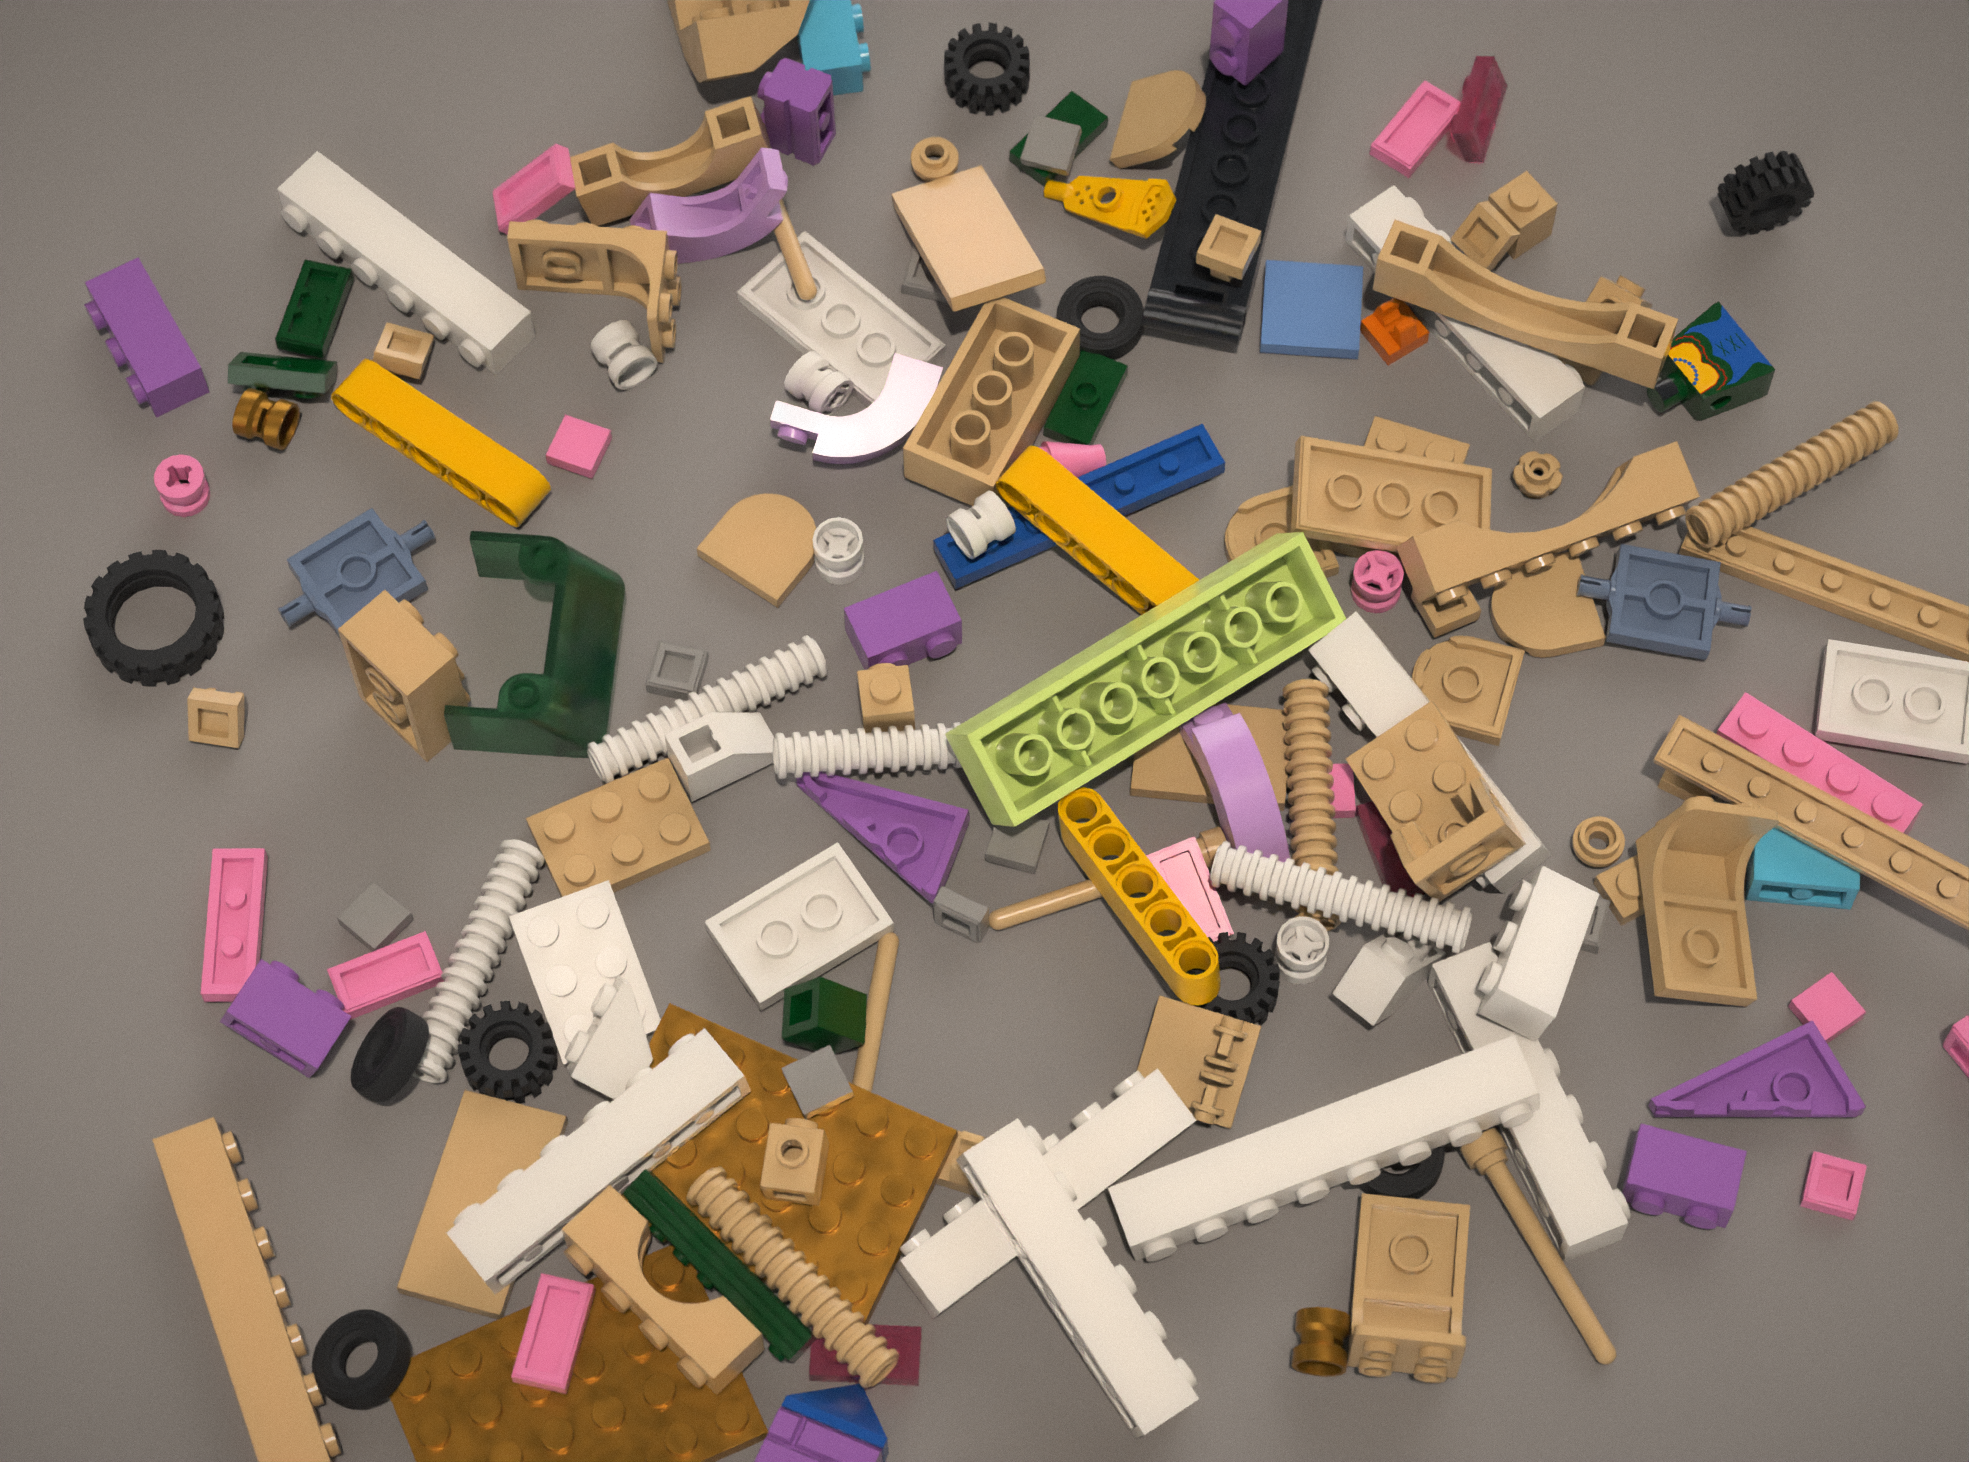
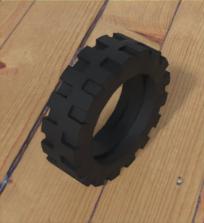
(140, 574)

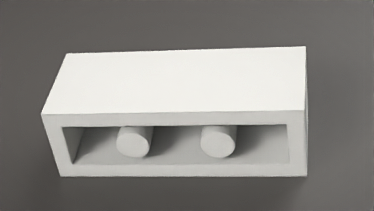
(1536, 952)

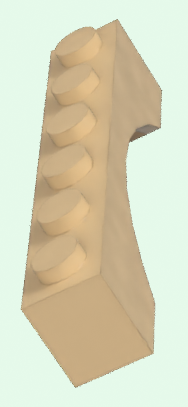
(1604, 336)
(1461, 554)

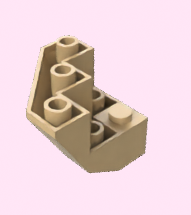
(733, 35)

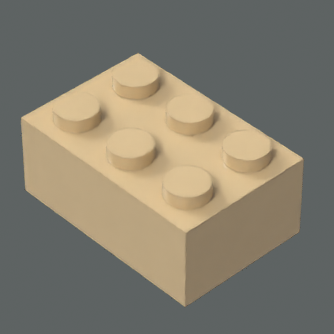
(404, 671)

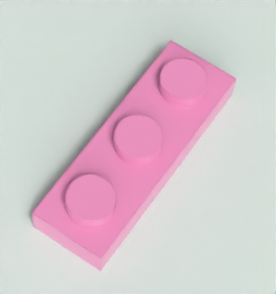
(233, 921)

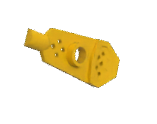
(1136, 209)

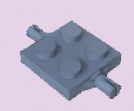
(354, 567)
(1663, 601)

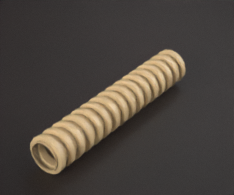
(1791, 474)
(1310, 781)
(792, 1277)

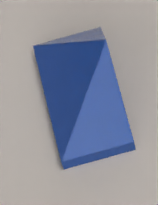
(842, 1409)

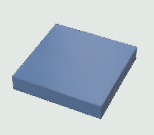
(1311, 309)

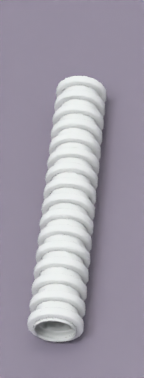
(737, 694)
(863, 751)
(1341, 896)
(476, 955)

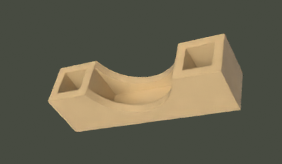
(617, 180)
(706, 1336)

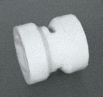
(624, 355)
(818, 384)
(980, 524)
(838, 539)
(1302, 938)

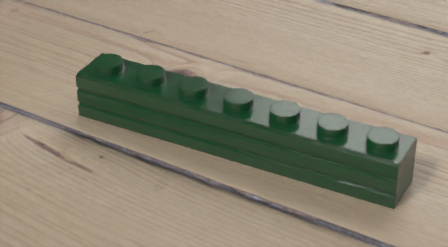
(718, 1266)

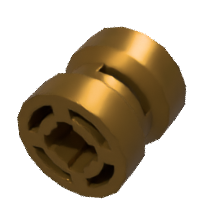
(265, 418)
(1321, 1340)

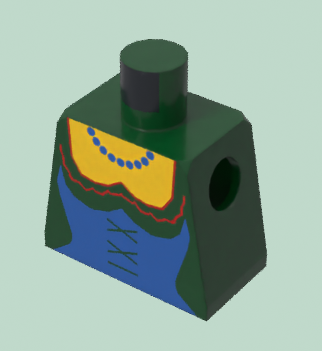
(1711, 368)

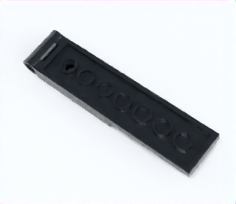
(1233, 172)

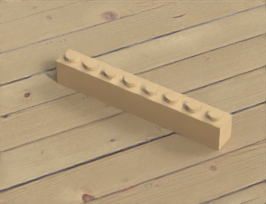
(243, 1295)

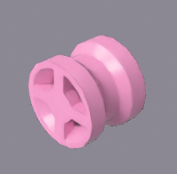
(182, 498)
(1382, 570)

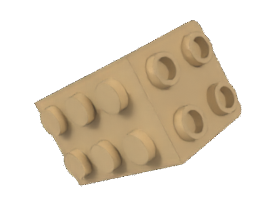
(601, 262)
(1695, 899)
(1409, 1288)

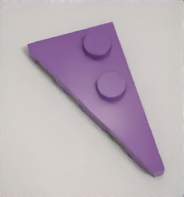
(903, 830)
(1777, 1079)

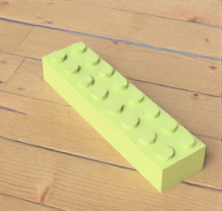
(1146, 679)

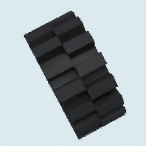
(987, 91)
(1765, 192)
(1259, 968)
(499, 1024)

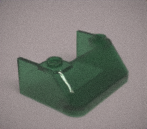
(576, 692)

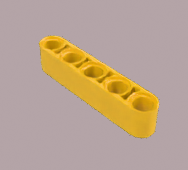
(441, 442)
(1092, 531)
(1141, 916)

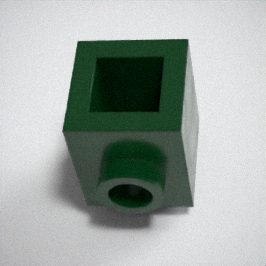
(824, 1015)

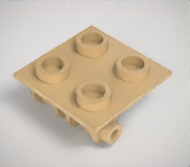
(1200, 1057)

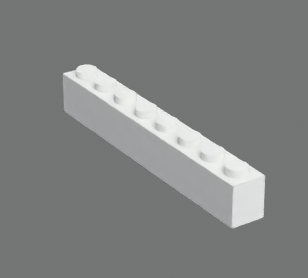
(1326, 1149)

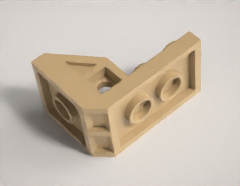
(1435, 803)

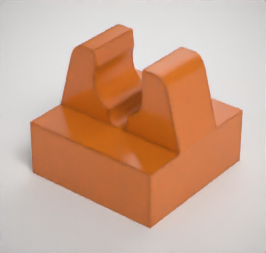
(1394, 330)

